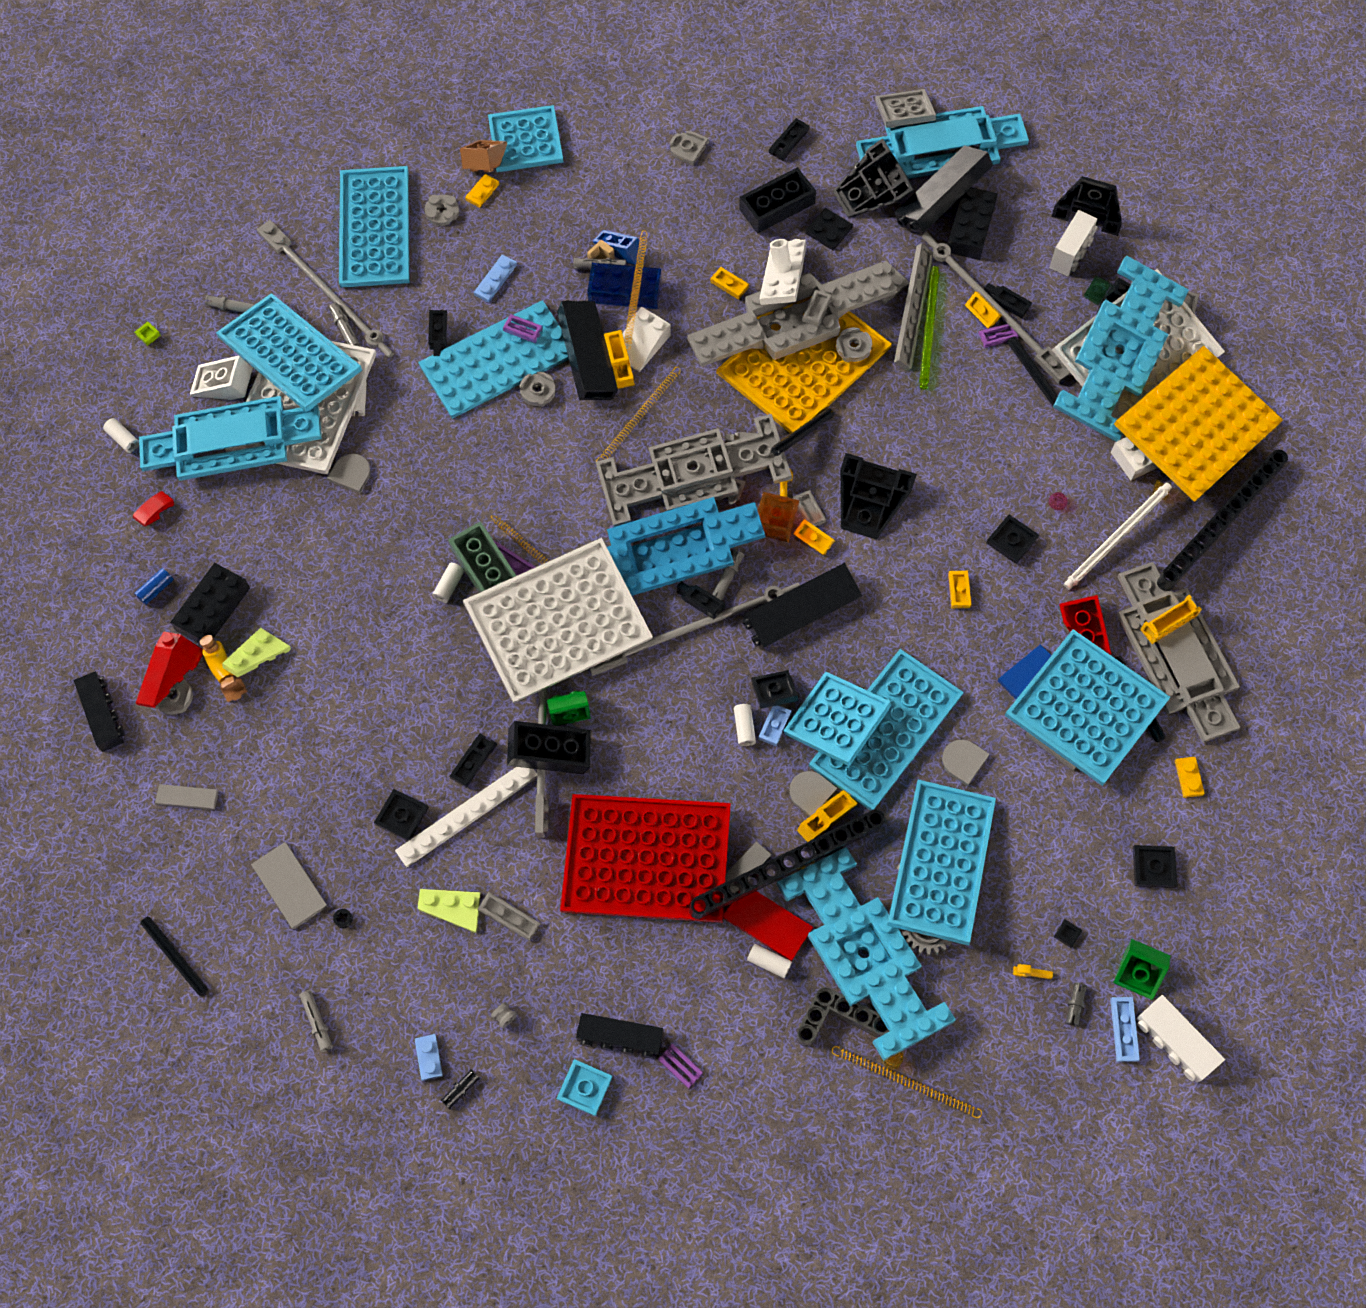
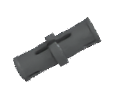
(1076, 1004)

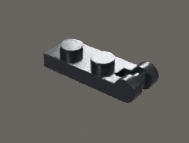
(789, 139)
(472, 760)

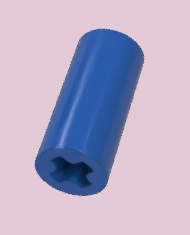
(154, 586)

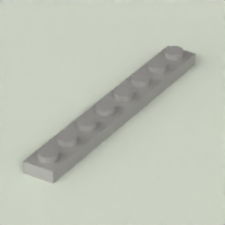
(913, 307)

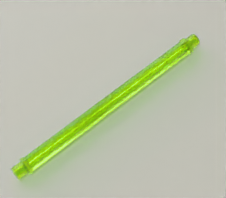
(929, 328)

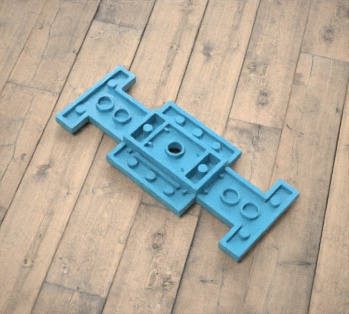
(1123, 328)
(877, 976)

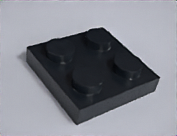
(829, 228)
(1012, 539)
(774, 689)
(401, 815)
(1154, 866)

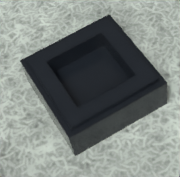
(1067, 933)

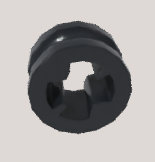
(345, 912)

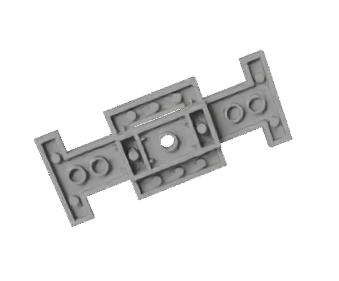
(670, 470)

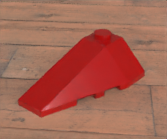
(1087, 619)
(169, 663)

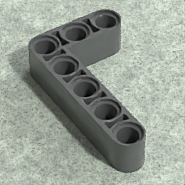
(832, 1008)

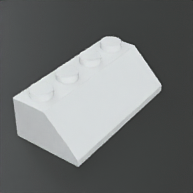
(1179, 1039)

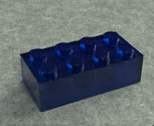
(613, 285)

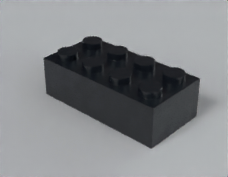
(777, 200)
(972, 223)
(210, 603)
(548, 747)

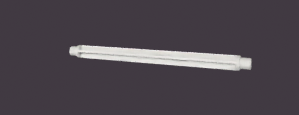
(1117, 536)

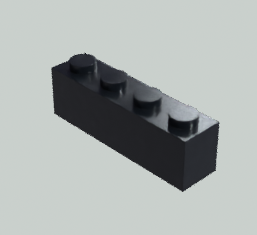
(99, 711)
(619, 1034)

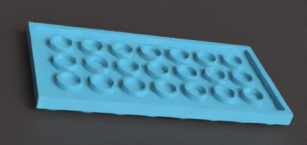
(374, 227)
(289, 352)
(493, 361)
(918, 707)
(942, 862)

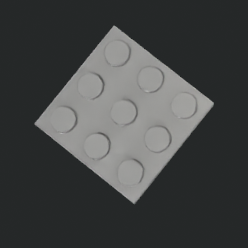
(905, 108)

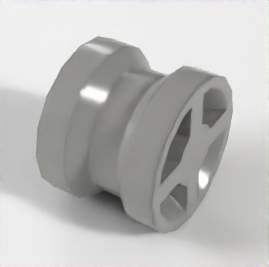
(504, 1015)

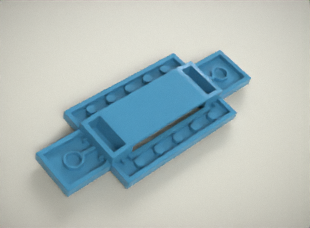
(684, 552)

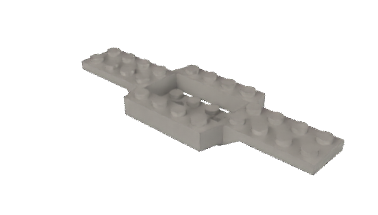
(794, 335)

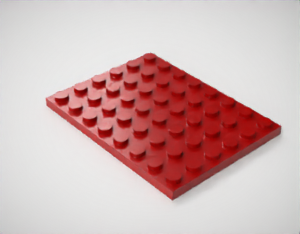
(644, 856)

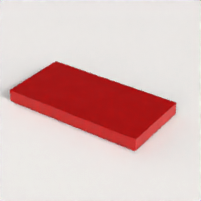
(769, 924)

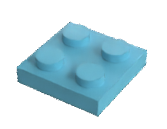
(584, 1087)

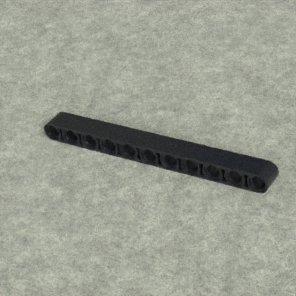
(1250, 489)
(781, 870)

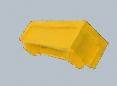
(1170, 620)

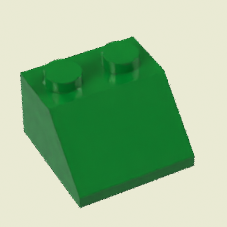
(569, 708)
(1142, 969)

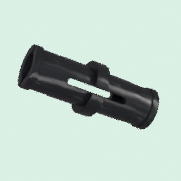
(460, 1089)

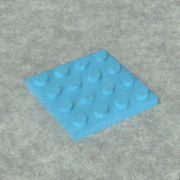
(530, 137)
(837, 718)

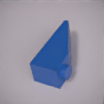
(624, 245)

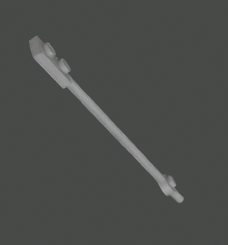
(279, 243)
(1045, 357)
(622, 659)
(542, 806)

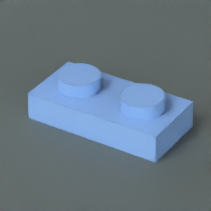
(774, 725)
(428, 1057)

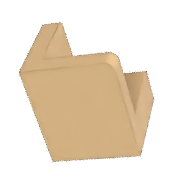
(601, 251)

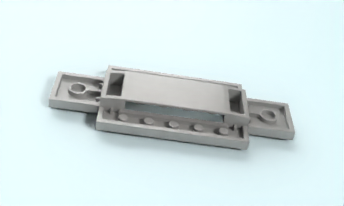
(1189, 651)

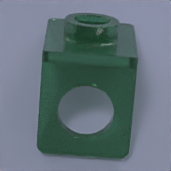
(1097, 289)

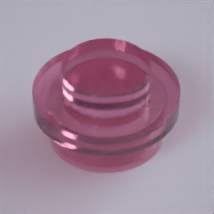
(1058, 501)

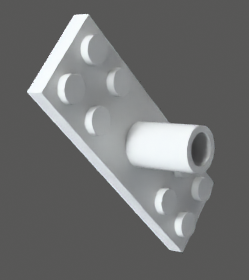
(783, 271)

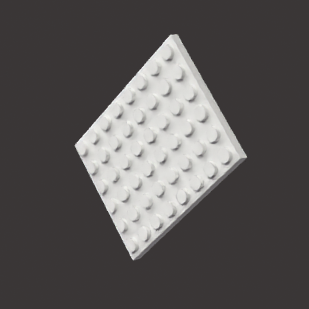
(1184, 340)
(334, 414)
(557, 620)

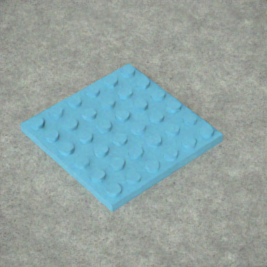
(1087, 707)

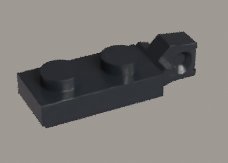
(1009, 300)
(437, 331)
(701, 599)

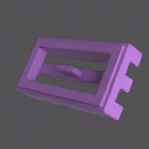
(522, 331)
(987, 343)
(667, 1053)

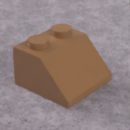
(483, 155)

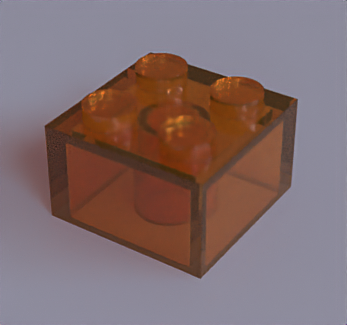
(778, 516)

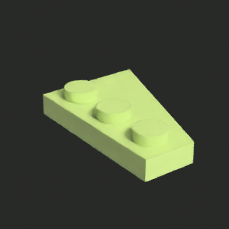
(256, 650)
(452, 906)

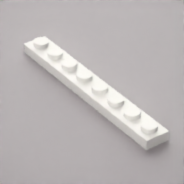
(465, 814)

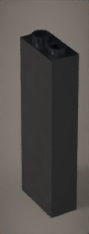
(943, 189)
(587, 350)
(801, 606)

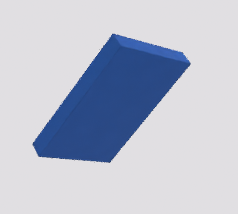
(1022, 673)

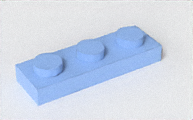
(495, 278)
(1124, 1029)

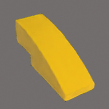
(619, 359)
(827, 816)

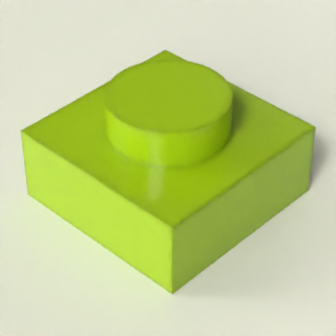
(147, 333)

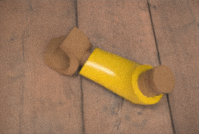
(215, 655)

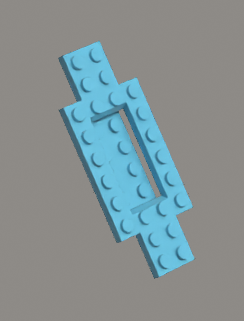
(949, 131)
(228, 428)

